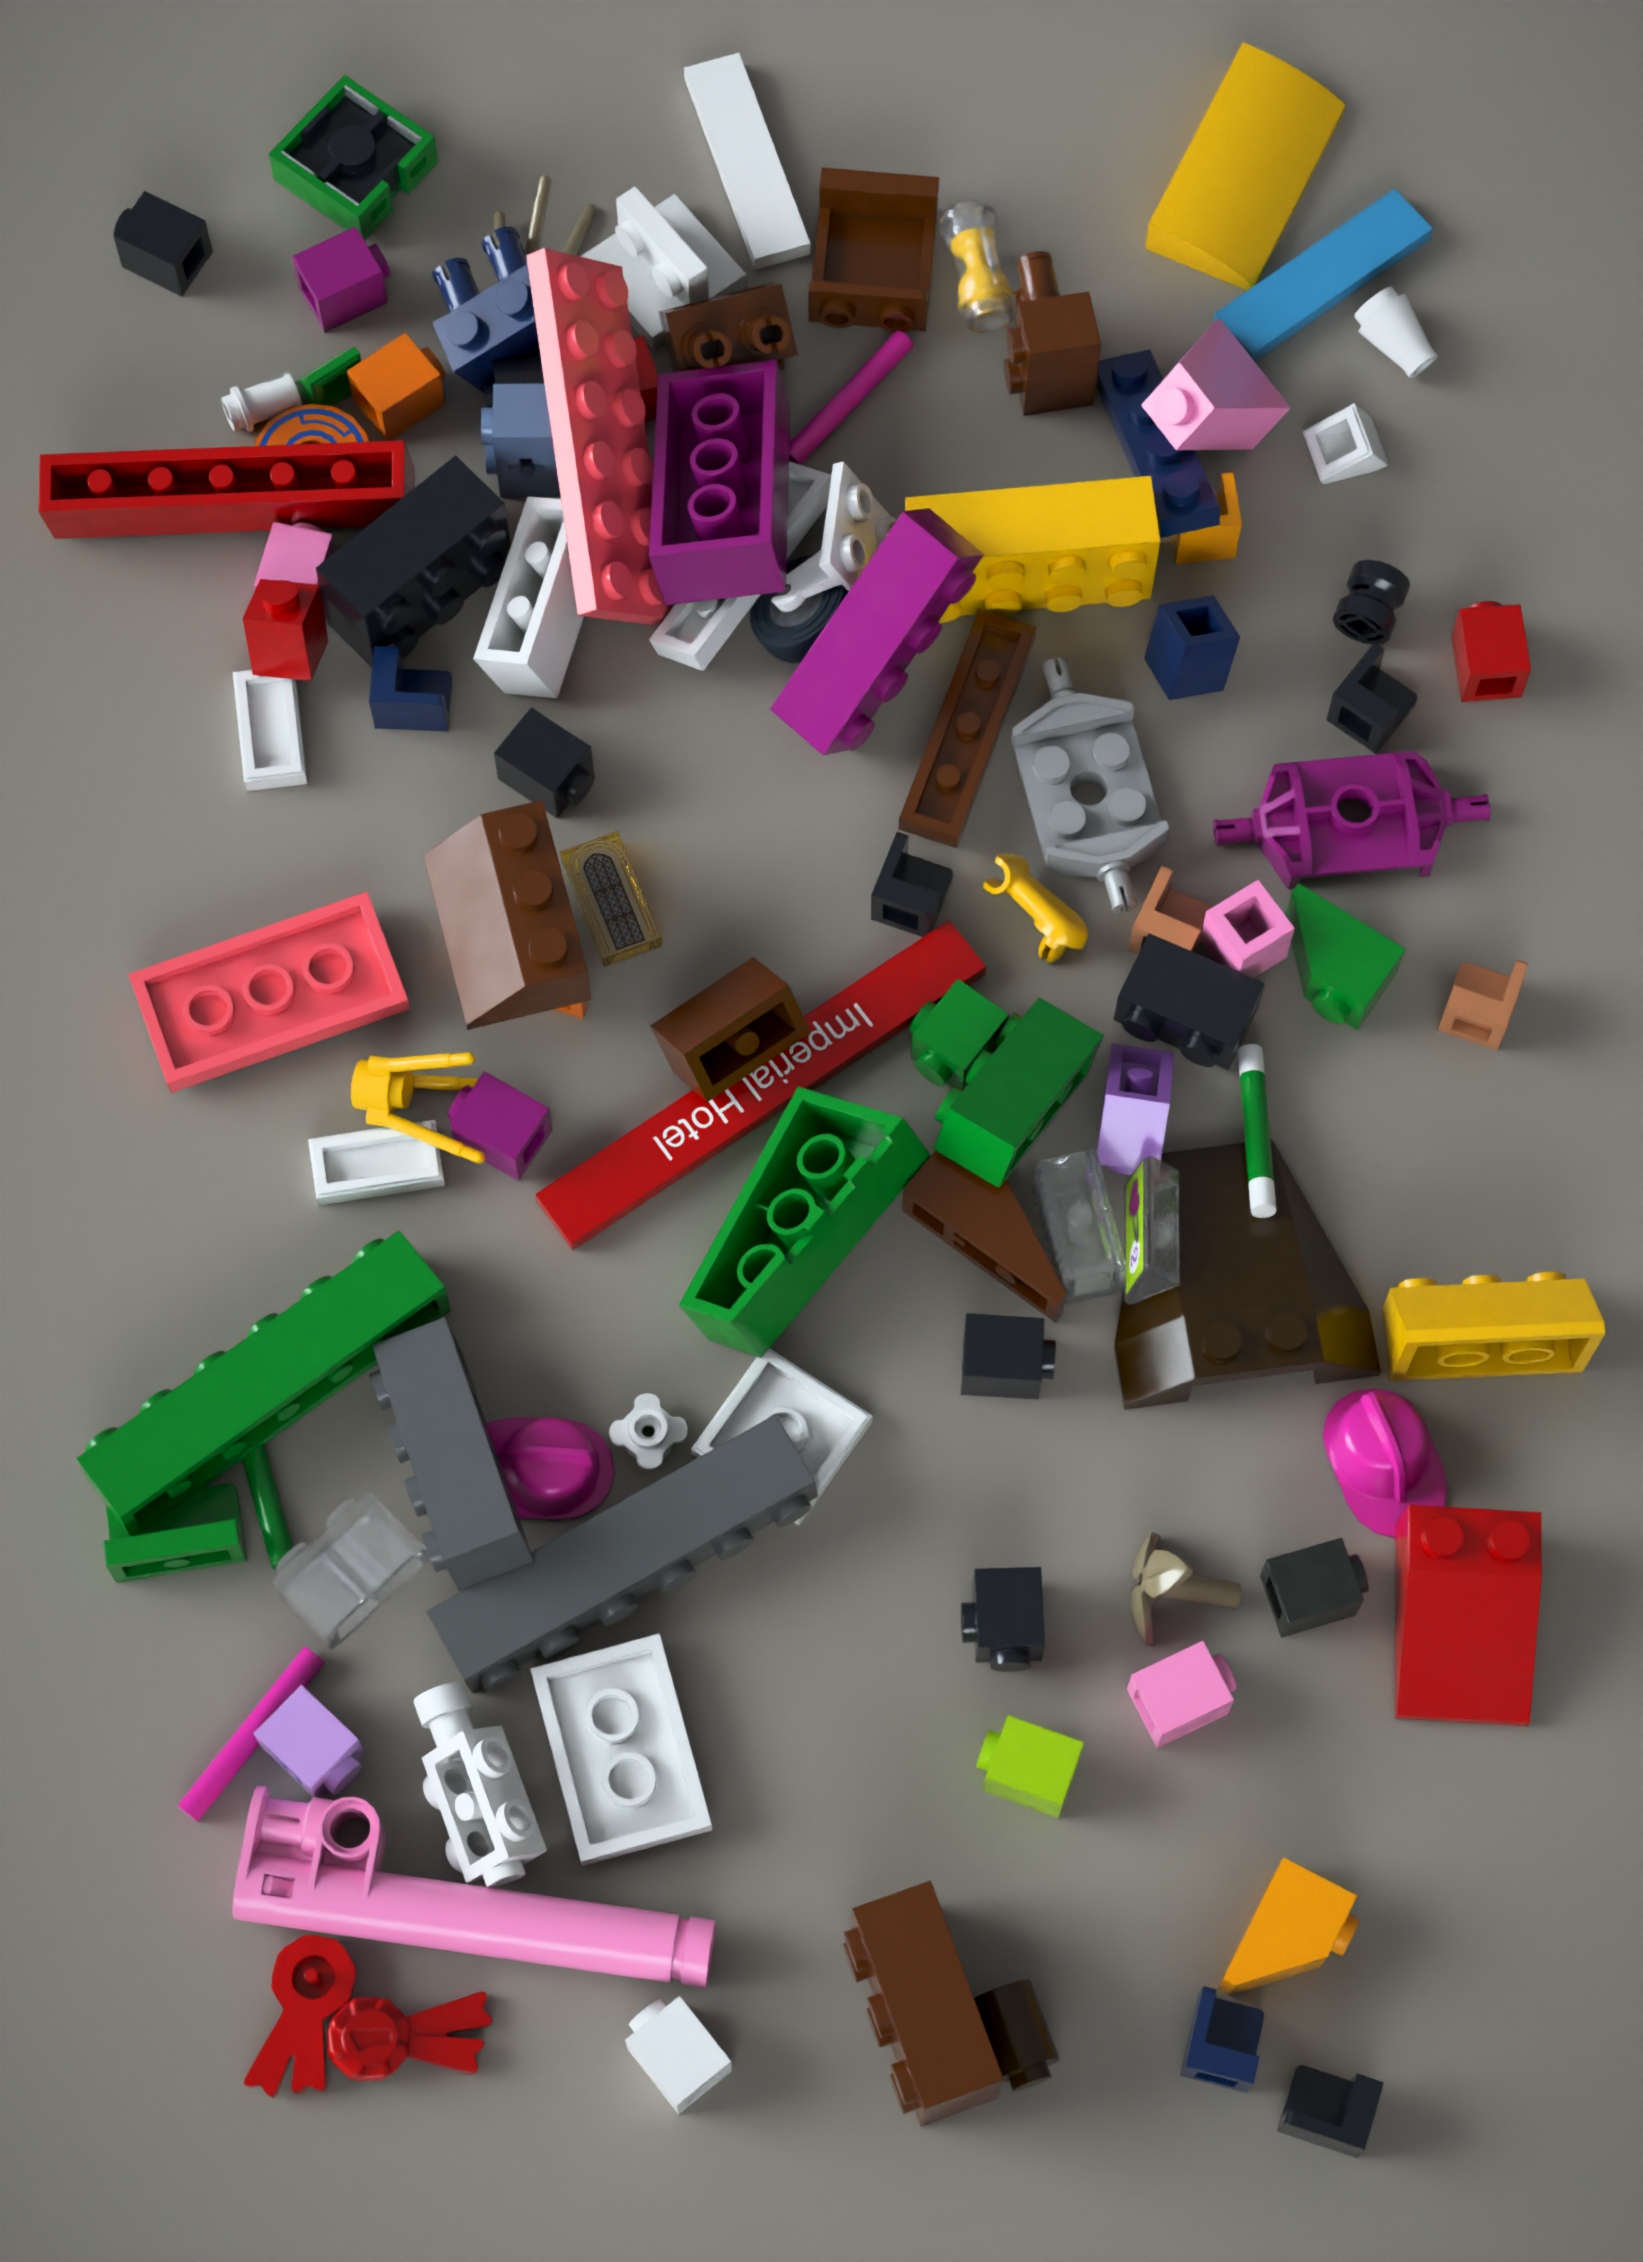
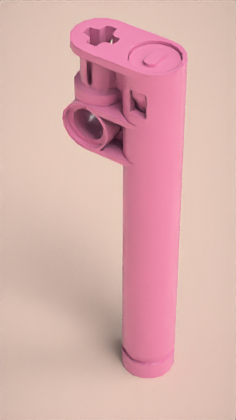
(303, 1880)

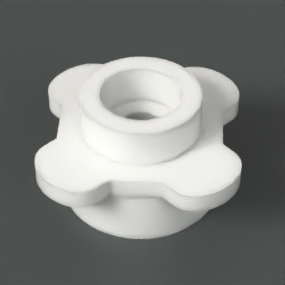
(648, 1450)

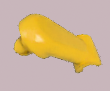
(1051, 916)

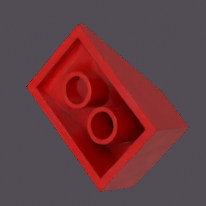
(1466, 1614)

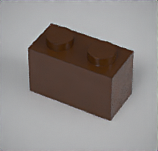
(730, 1029)

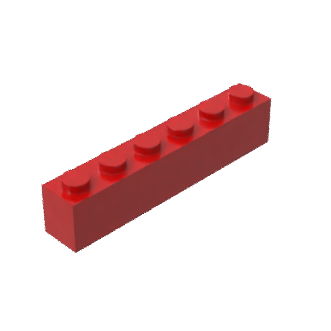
(221, 488)

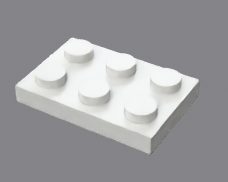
(621, 1749)

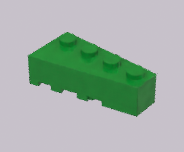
(799, 1216)

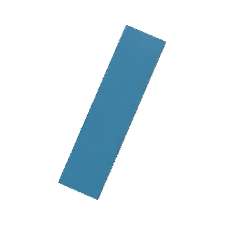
(1325, 274)

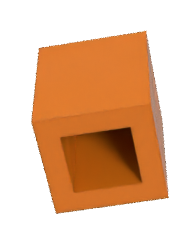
(397, 386)

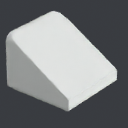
(1345, 445)

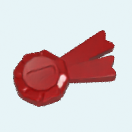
(312, 1984)
(374, 2037)

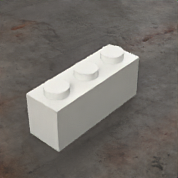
(533, 608)

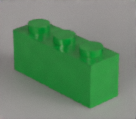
(1015, 1091)

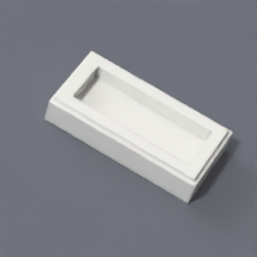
(269, 731)
(373, 1164)

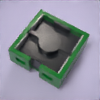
(353, 157)

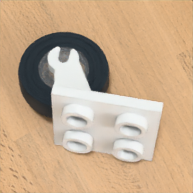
(818, 583)

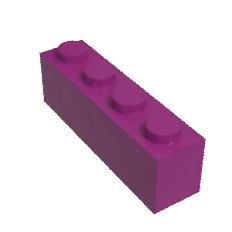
(878, 632)

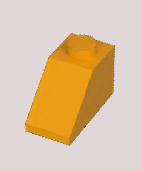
(1291, 1930)

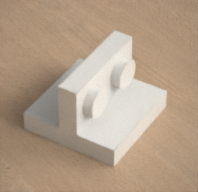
(665, 260)

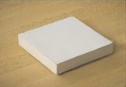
(815, 1417)

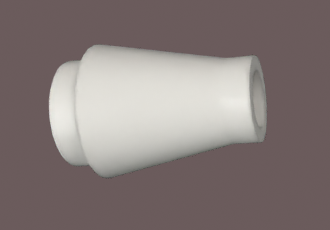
(1394, 329)

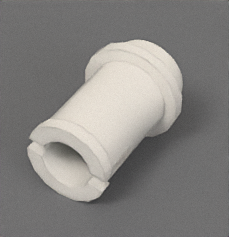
(260, 402)

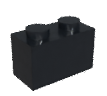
(1187, 1003)

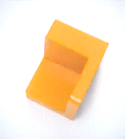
(1217, 541)

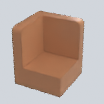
(1169, 916)
(1482, 1003)

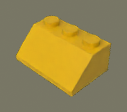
(1490, 1327)

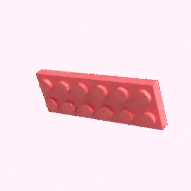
(597, 434)

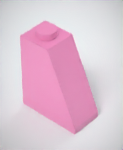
(1215, 397)

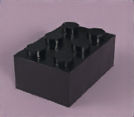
(416, 562)

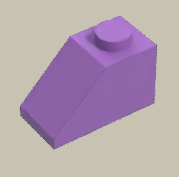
(1134, 1107)

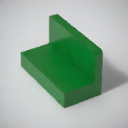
(191, 1537)

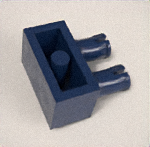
(489, 323)

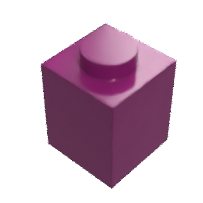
(341, 278)
(500, 1124)

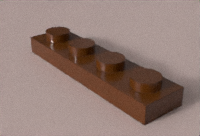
(967, 728)

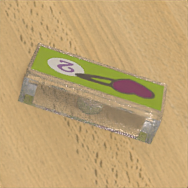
(1151, 1230)

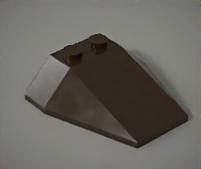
(1249, 1292)

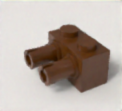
(730, 330)
(1053, 343)

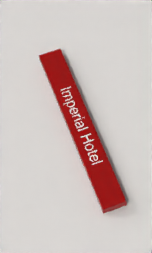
(697, 1130)

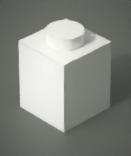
(677, 2052)

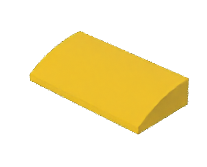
(1245, 169)

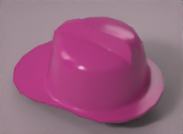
(1382, 1457)
(552, 1466)

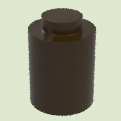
(1018, 2033)

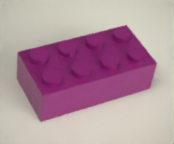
(720, 483)

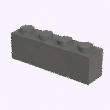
(451, 1455)

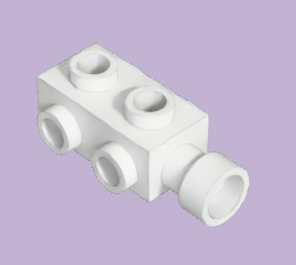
(477, 1791)

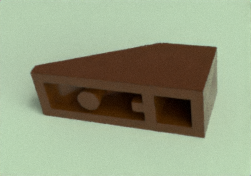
(985, 1228)

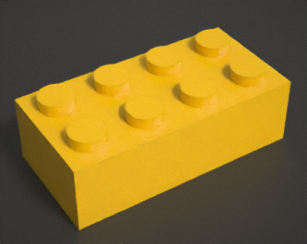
(1054, 544)

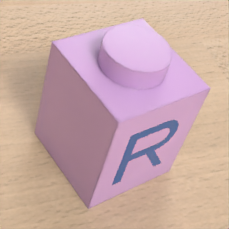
(311, 1744)

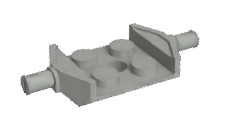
(1091, 741)

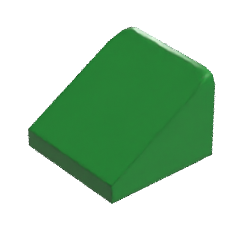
(329, 381)

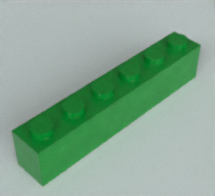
(261, 1384)

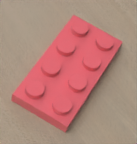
(269, 992)

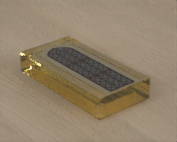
(610, 899)

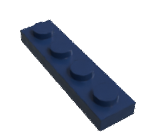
(1179, 483)

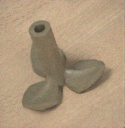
(1169, 1576)

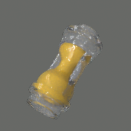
(983, 289)

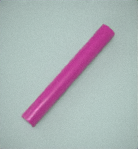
(849, 397)
(244, 1742)

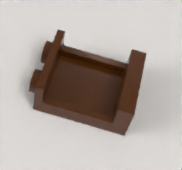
(873, 250)

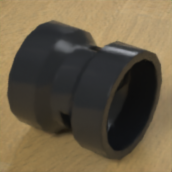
(1369, 607)

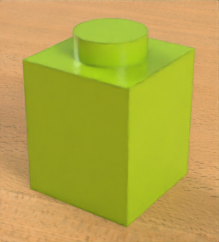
(1029, 1765)

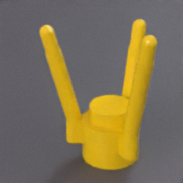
(388, 1084)

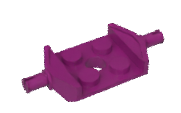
(1309, 838)

